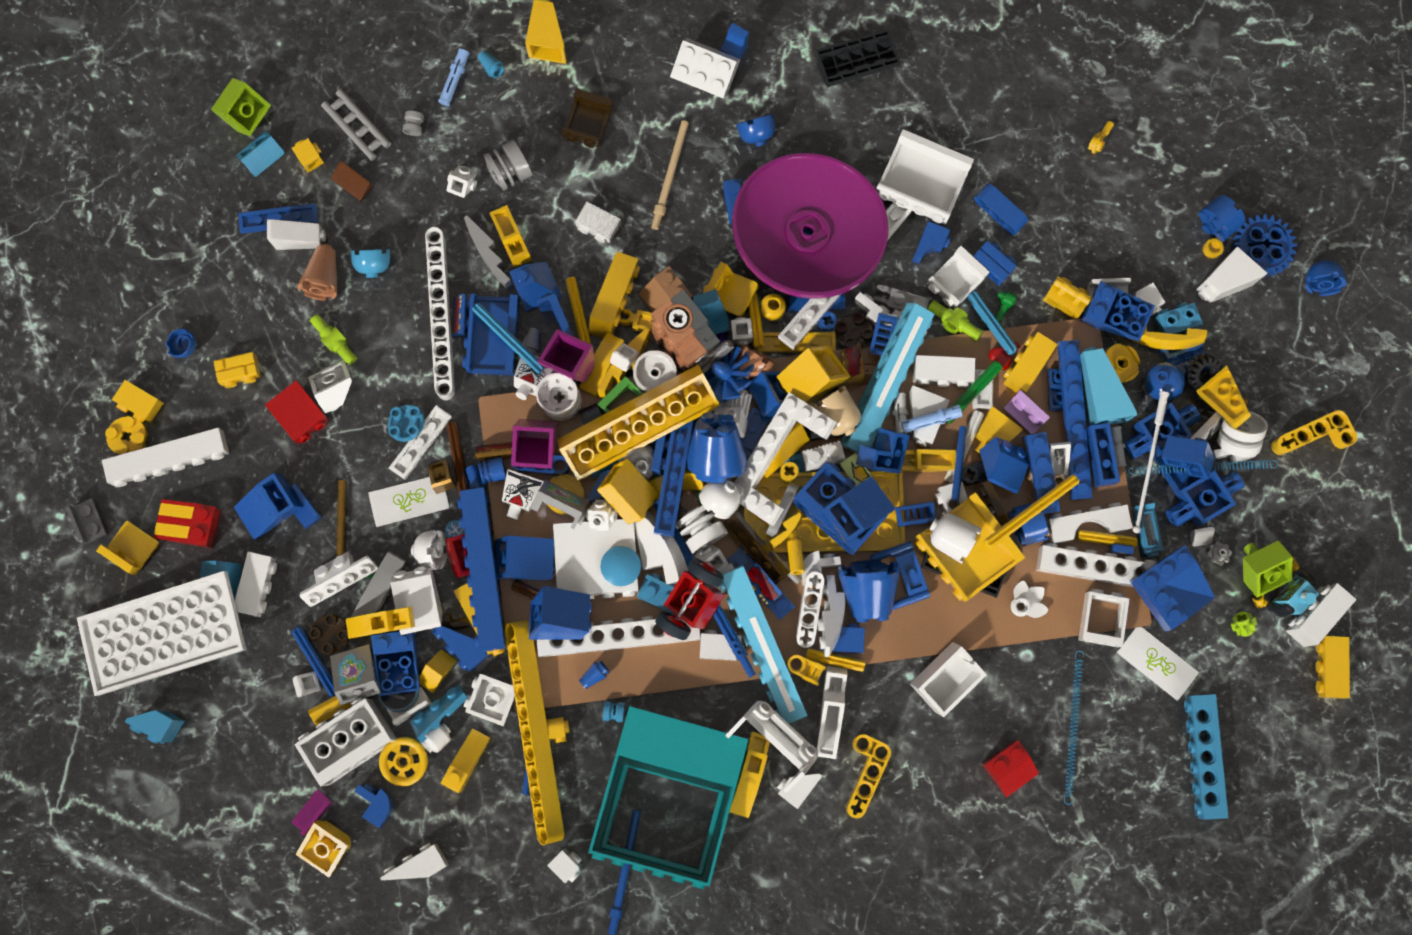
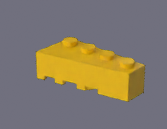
(613, 295)

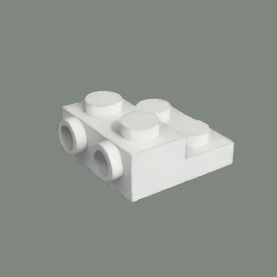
(490, 699)

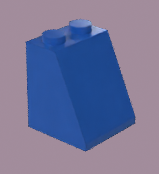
(524, 558)
(559, 615)

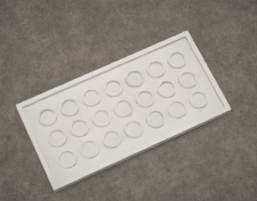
(161, 633)

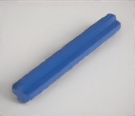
(314, 659)

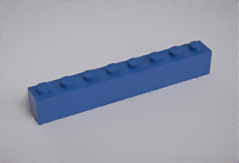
(482, 570)

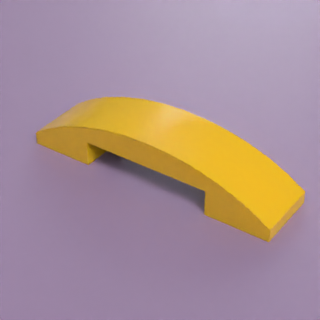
(1172, 341)

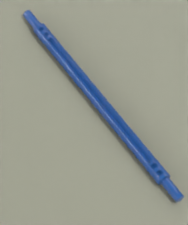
(719, 615)

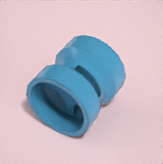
(608, 711)

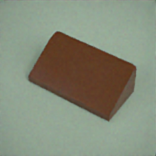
(351, 181)

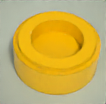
(1213, 248)

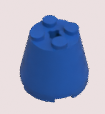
(716, 449)
(869, 588)

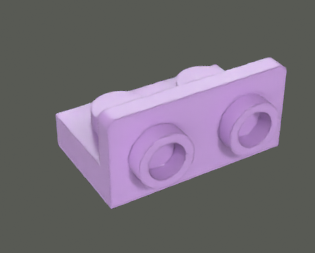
(1026, 412)

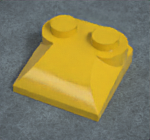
(324, 846)

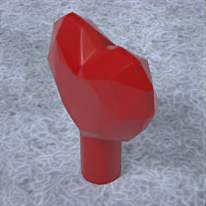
(999, 354)

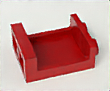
(297, 413)

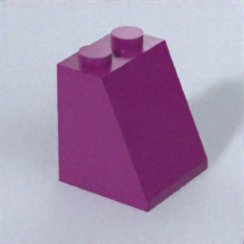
(568, 356)
(534, 443)

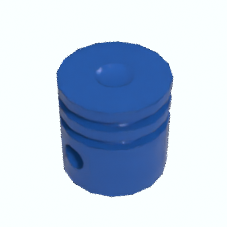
(492, 470)

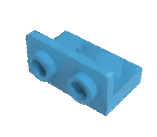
(655, 591)

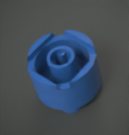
(1221, 218)
(1031, 531)

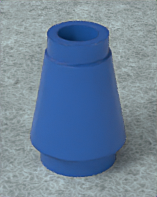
(595, 674)

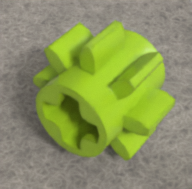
(1244, 624)

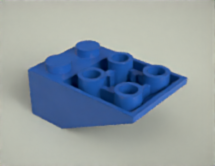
(1117, 312)
(267, 505)
(858, 510)
(396, 662)

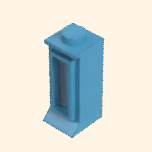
(1149, 537)

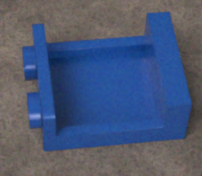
(550, 302)

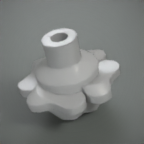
(1219, 553)

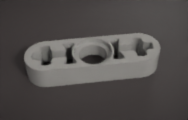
(785, 503)

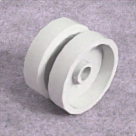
(653, 362)
(1245, 439)

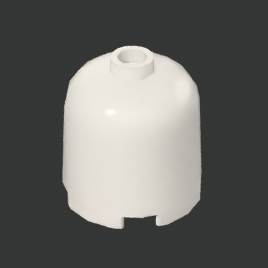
(954, 536)

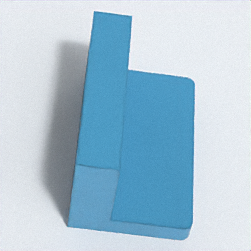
(260, 153)

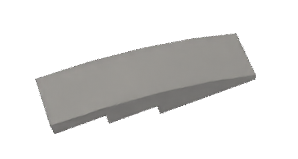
(485, 247)
(379, 586)

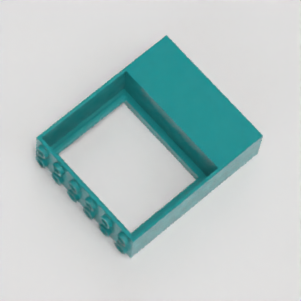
(681, 754)

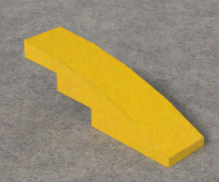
(615, 374)

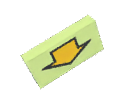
(855, 472)

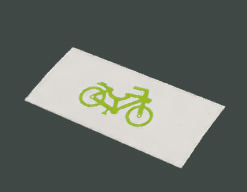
(406, 501)
(1158, 662)

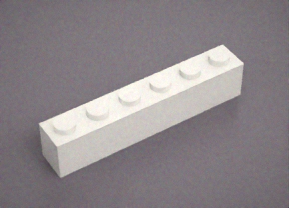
(165, 457)

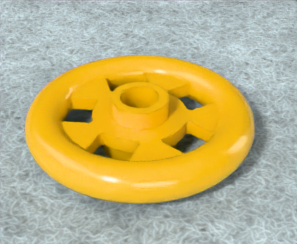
(419, 768)

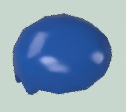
(181, 343)

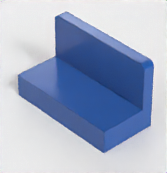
(308, 514)

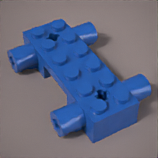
(1187, 488)

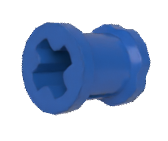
(830, 327)

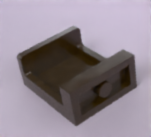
(588, 118)

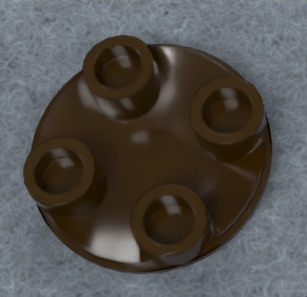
(854, 330)
(329, 634)

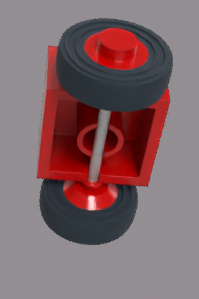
(692, 600)

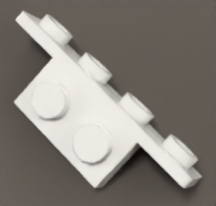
(337, 576)

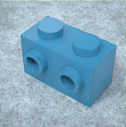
(1178, 320)

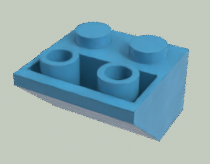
(157, 724)

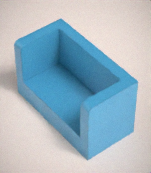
(713, 309)

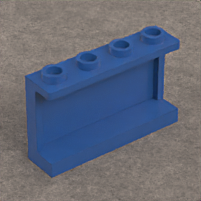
(485, 349)

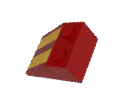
(187, 523)

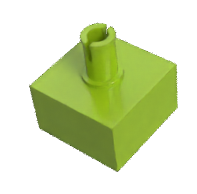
(241, 107)
(1266, 567)

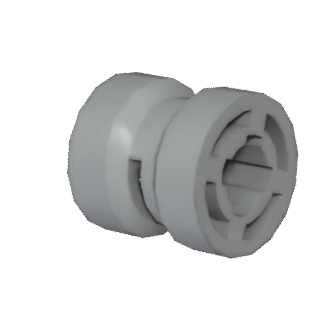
(413, 122)

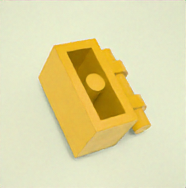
(1067, 297)

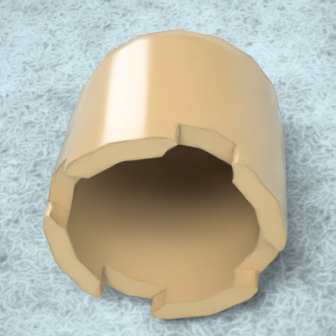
(841, 409)

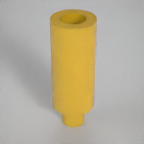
(795, 555)

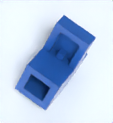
(380, 806)

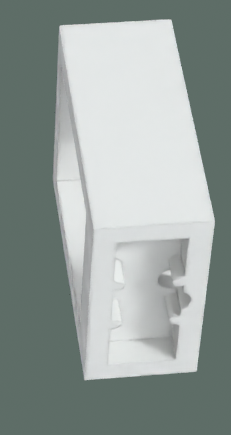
(1117, 598)

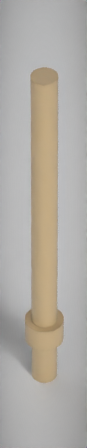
(660, 209)

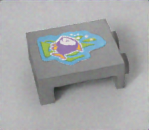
(562, 500)
(354, 674)

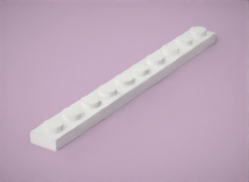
(817, 307)

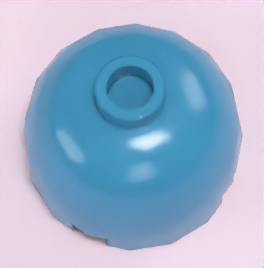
(371, 261)

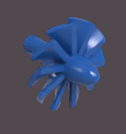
(727, 379)

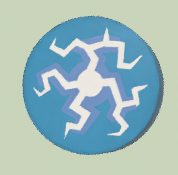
(454, 529)

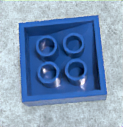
(1173, 588)

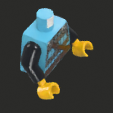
(1293, 596)

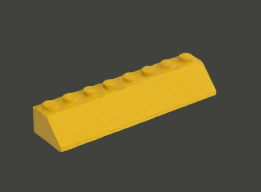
(637, 422)

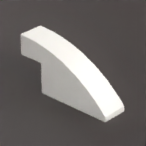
(659, 550)
(831, 712)

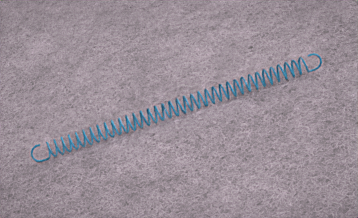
(1211, 469)
(1073, 729)

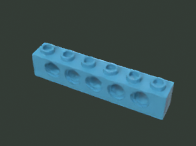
(1212, 745)

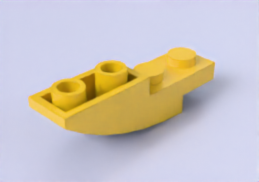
(380, 622)
(750, 775)

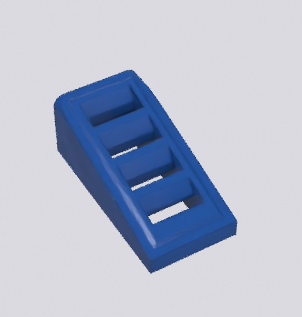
(885, 317)
(930, 509)

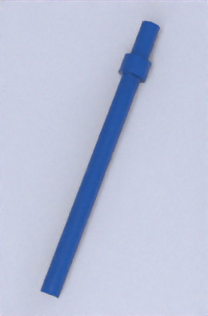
(616, 912)

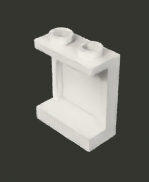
(957, 278)

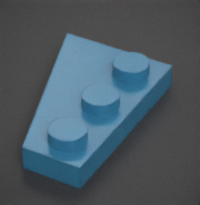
(431, 716)

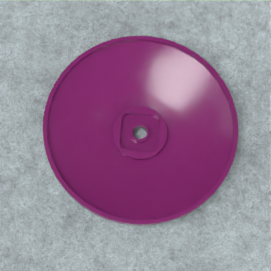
(815, 195)

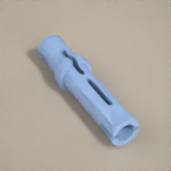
(457, 69)
(936, 417)

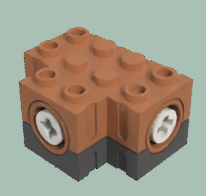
(683, 331)

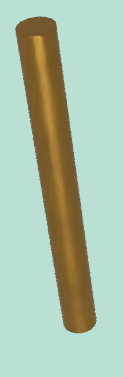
(341, 504)

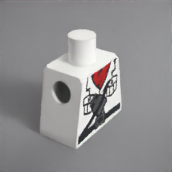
(527, 379)
(519, 492)

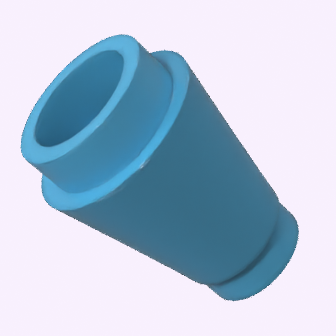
(491, 64)

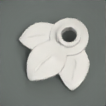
(1030, 599)

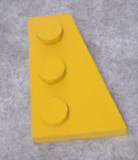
(1225, 397)

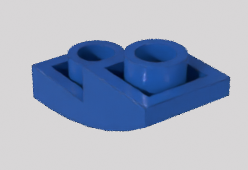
(1054, 390)

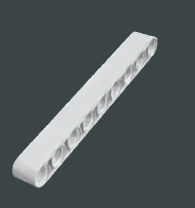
(437, 304)

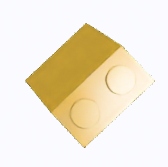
(544, 35)
(813, 374)

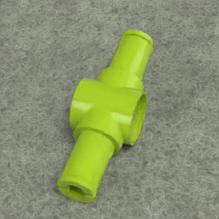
(955, 320)
(333, 339)

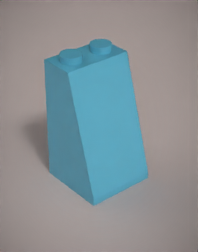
(1102, 390)

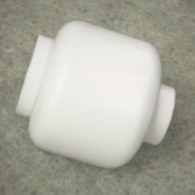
(437, 739)

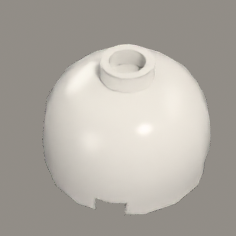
(720, 498)
(429, 549)

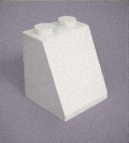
(1230, 276)
(418, 591)

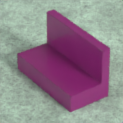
(312, 811)

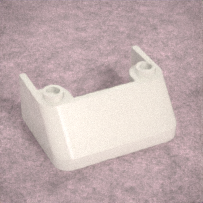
(782, 736)

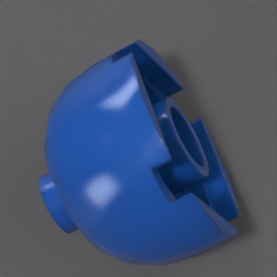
(757, 130)
(1325, 277)
(1166, 378)

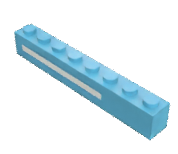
(889, 375)
(763, 645)

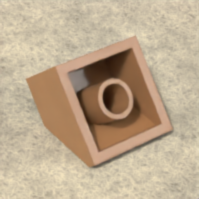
(662, 288)

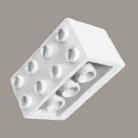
(347, 755)

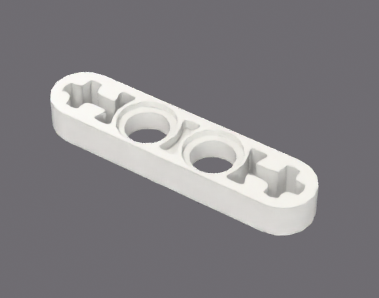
(809, 608)

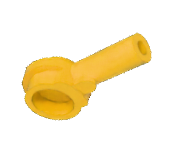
(1097, 141)

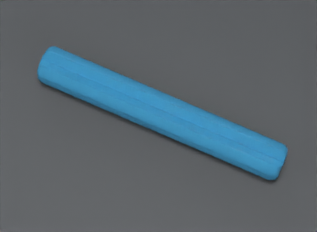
(992, 323)

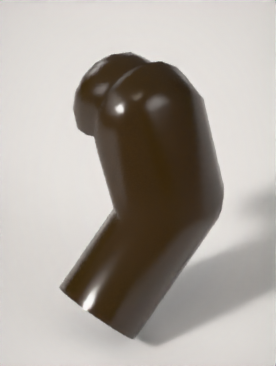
(456, 623)

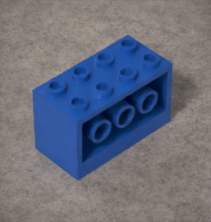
(812, 500)

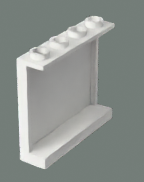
(924, 177)
(580, 556)

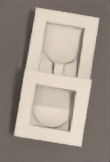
(1220, 453)

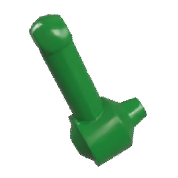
(1007, 300)

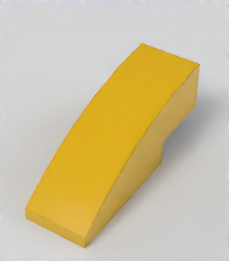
(510, 236)
(602, 363)
(929, 460)

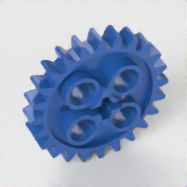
(1263, 229)

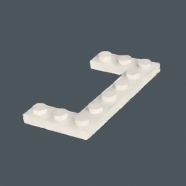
(790, 411)

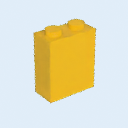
(628, 492)

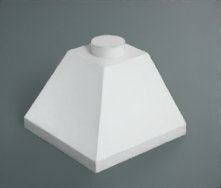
(331, 386)

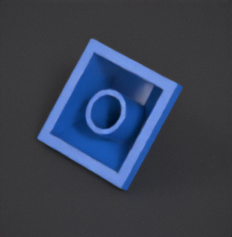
(533, 282)

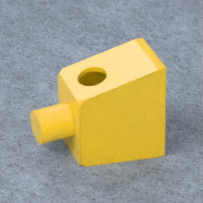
(996, 425)

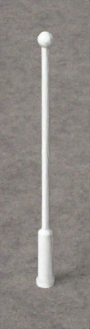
(1158, 421)

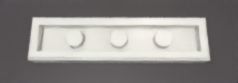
(418, 447)

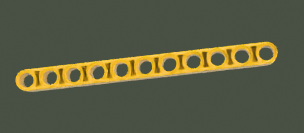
(534, 733)

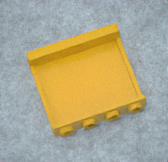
(981, 564)

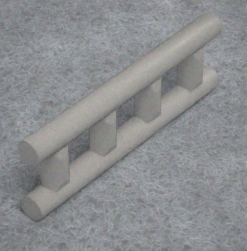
(356, 113)

